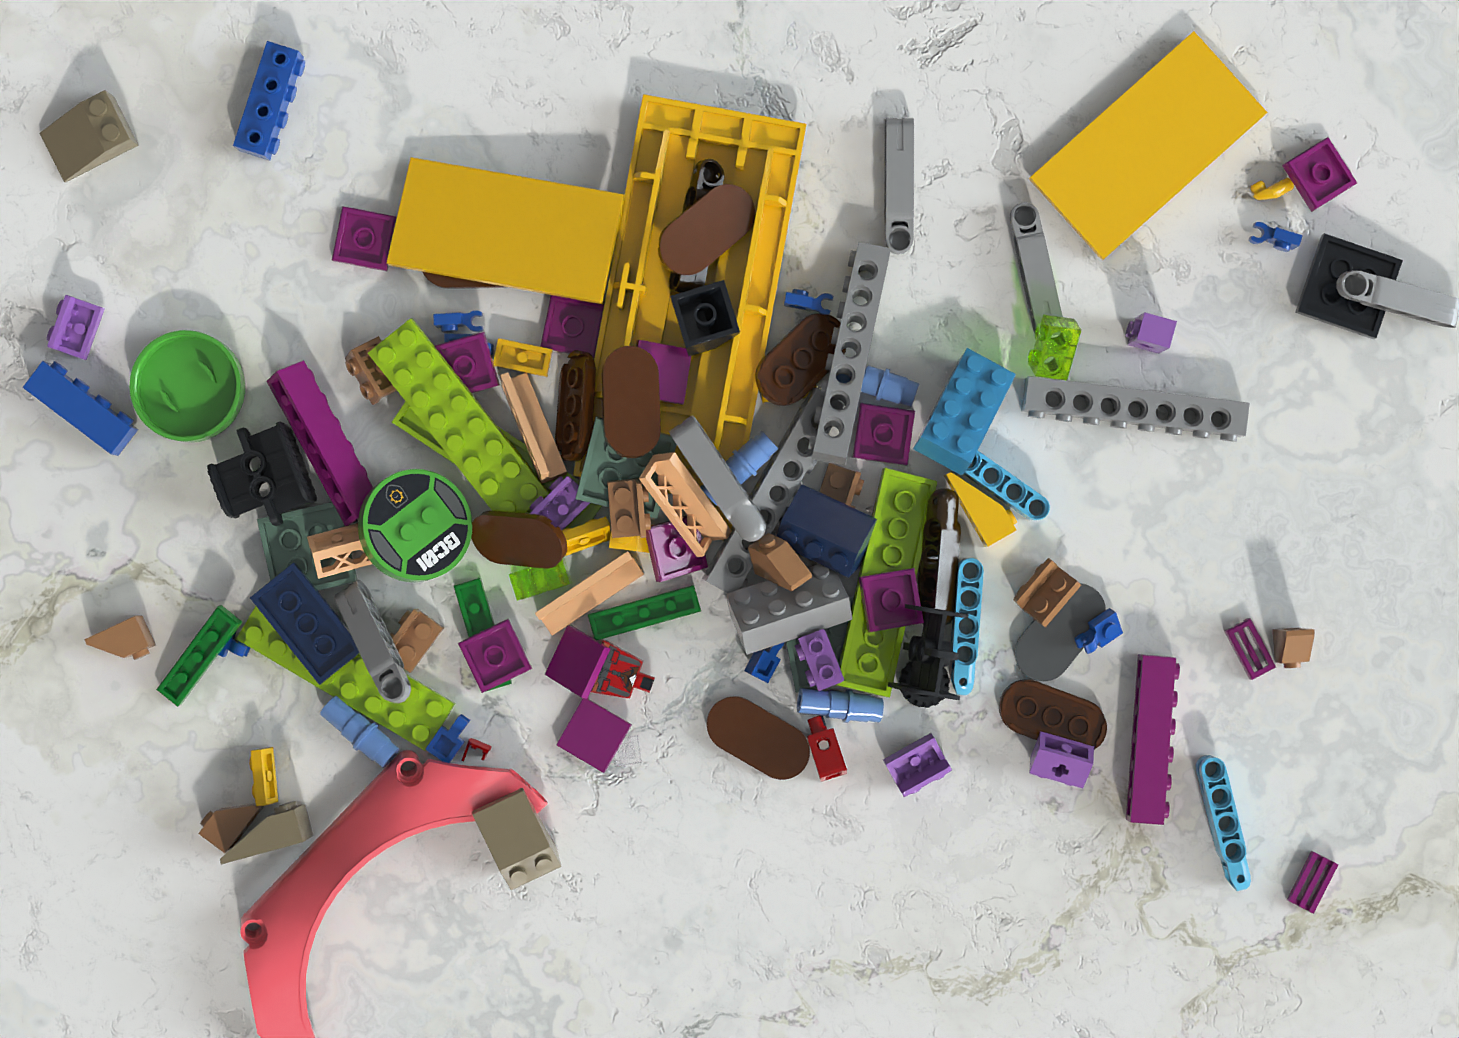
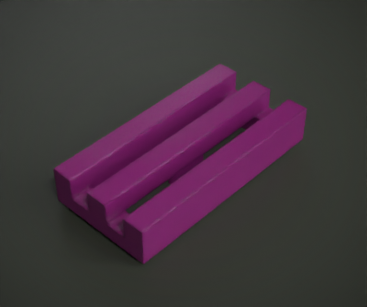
(1240, 654)
(1332, 866)

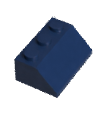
(826, 531)

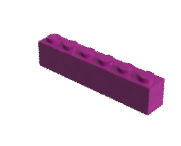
(322, 439)
(1151, 739)

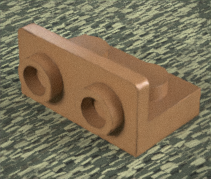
(372, 380)
(841, 484)
(627, 508)
(1046, 592)
(415, 637)

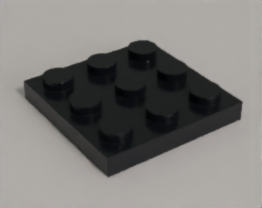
(1322, 300)

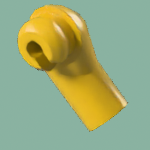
(1274, 191)

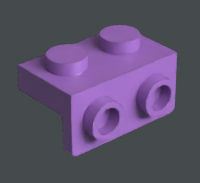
(75, 327)
(560, 504)
(820, 659)
(917, 765)

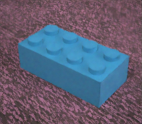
(964, 411)

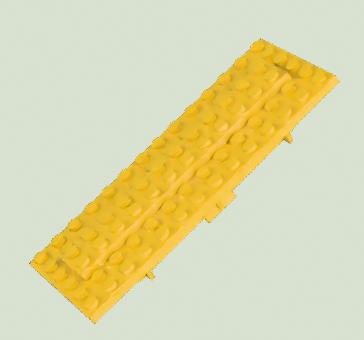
(764, 161)

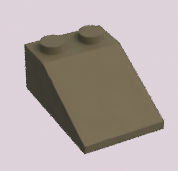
(88, 136)
(279, 830)
(517, 839)

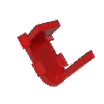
(477, 744)

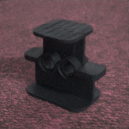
(280, 466)
(929, 655)

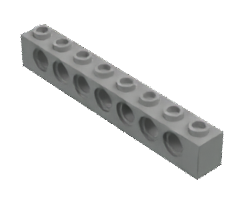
(874, 260)
(1233, 412)
(773, 475)

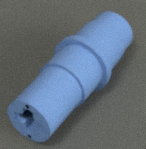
(886, 385)
(748, 459)
(840, 705)
(360, 732)

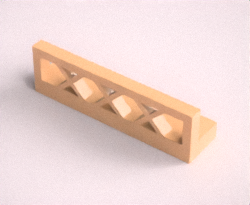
(533, 427)
(686, 497)
(338, 545)
(590, 593)

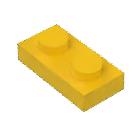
(522, 357)
(587, 535)
(264, 776)

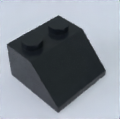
(705, 317)

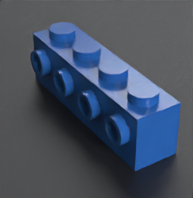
(269, 101)
(81, 408)

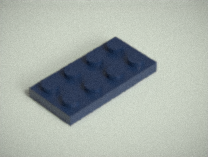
(306, 623)

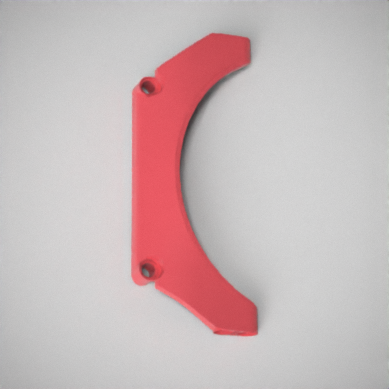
(383, 814)

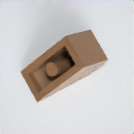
(778, 562)
(124, 639)
(1293, 646)
(228, 825)

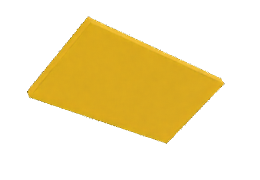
(1148, 145)
(506, 230)

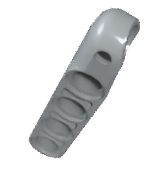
(899, 184)
(1034, 263)
(1399, 298)
(719, 479)
(374, 642)

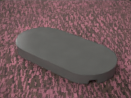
(1049, 651)

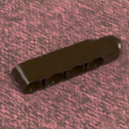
(703, 179)
(940, 553)

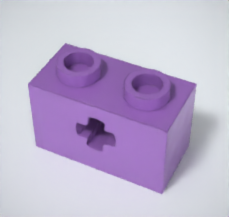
(1151, 332)
(1061, 760)

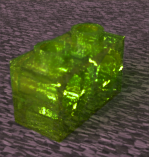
(1059, 347)
(539, 580)

